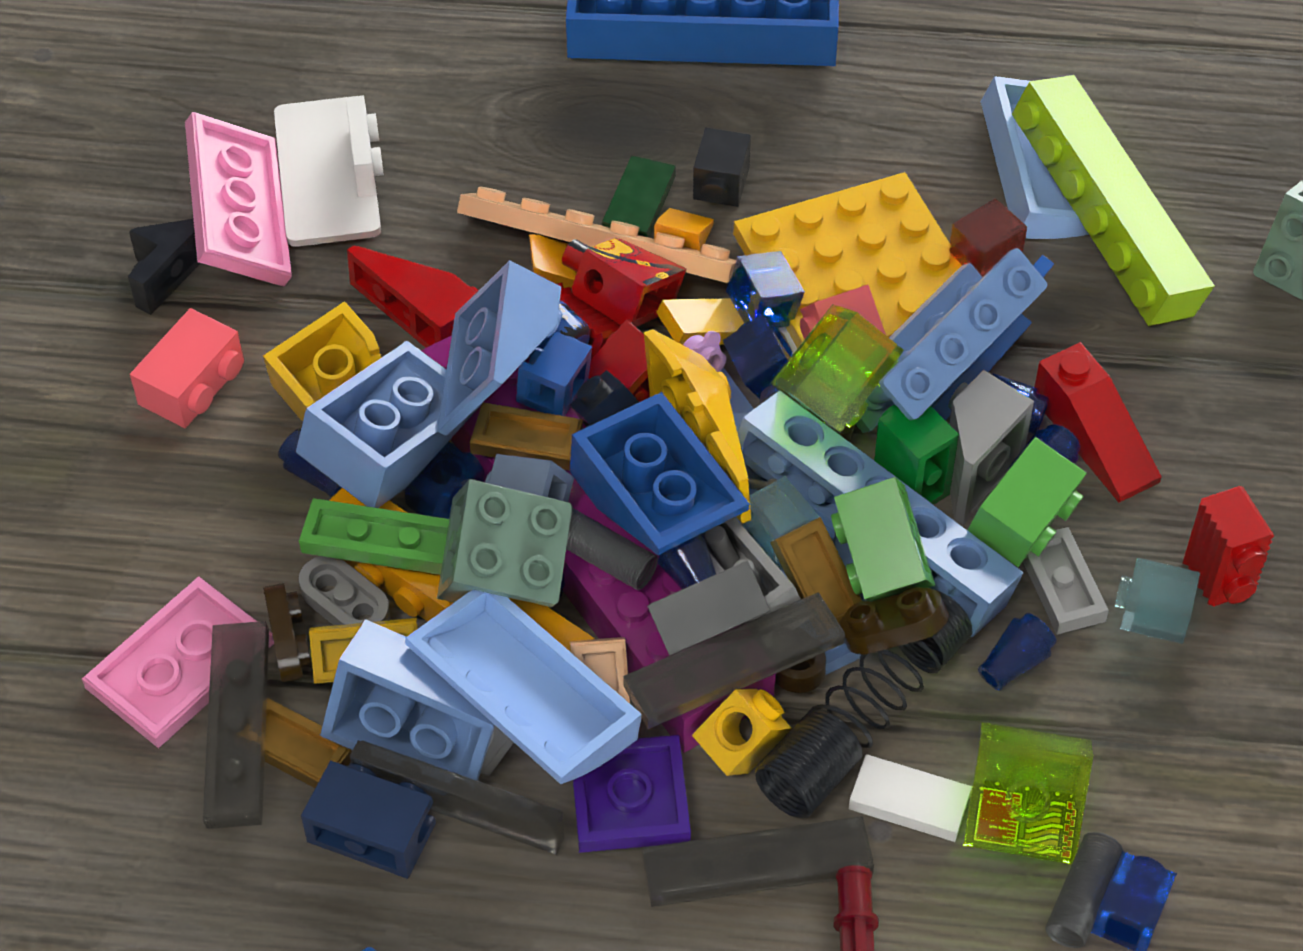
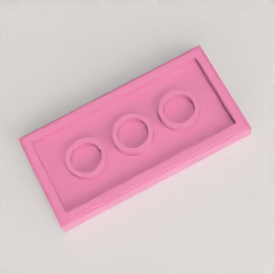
(237, 200)

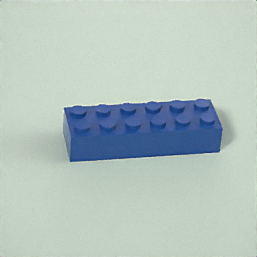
(705, 31)

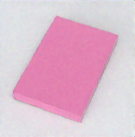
(163, 668)

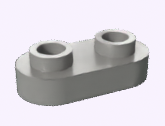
(350, 597)

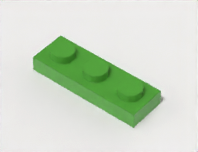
(374, 536)

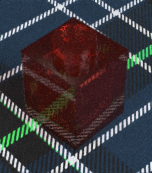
(986, 236)

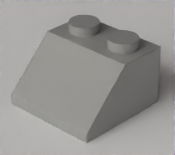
(992, 433)

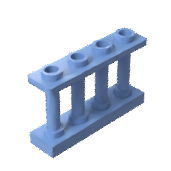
(952, 333)

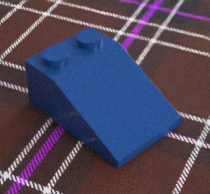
(653, 475)

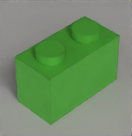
(1026, 503)
(881, 540)

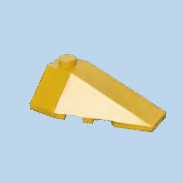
(321, 358)
(701, 400)

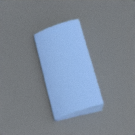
(1024, 178)
(527, 684)

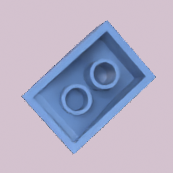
(494, 338)
(379, 426)
(403, 705)

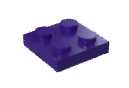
(634, 798)

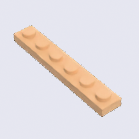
(535, 217)

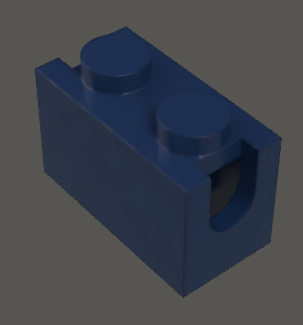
(369, 818)

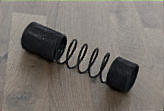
(824, 748)

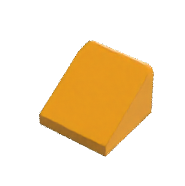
(686, 225)
(547, 260)

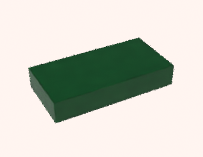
(641, 194)

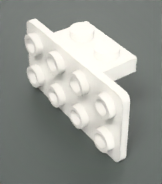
(328, 170)

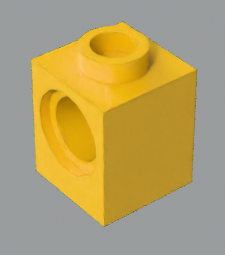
(722, 737)

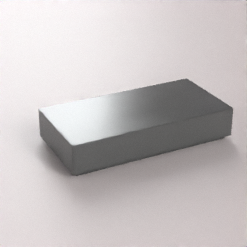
(708, 608)

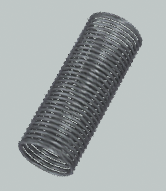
(608, 549)
(1094, 865)

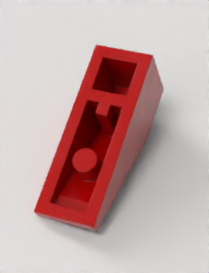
(409, 293)
(1092, 409)

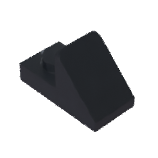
(164, 259)

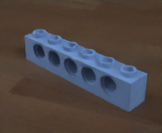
(821, 464)

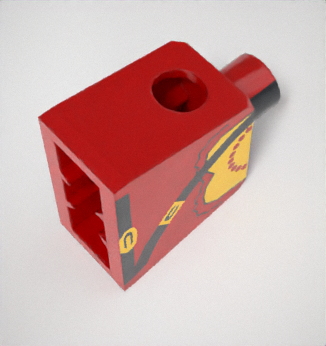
(622, 279)

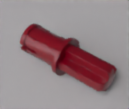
(855, 913)

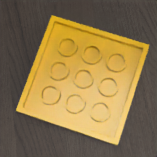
(856, 239)

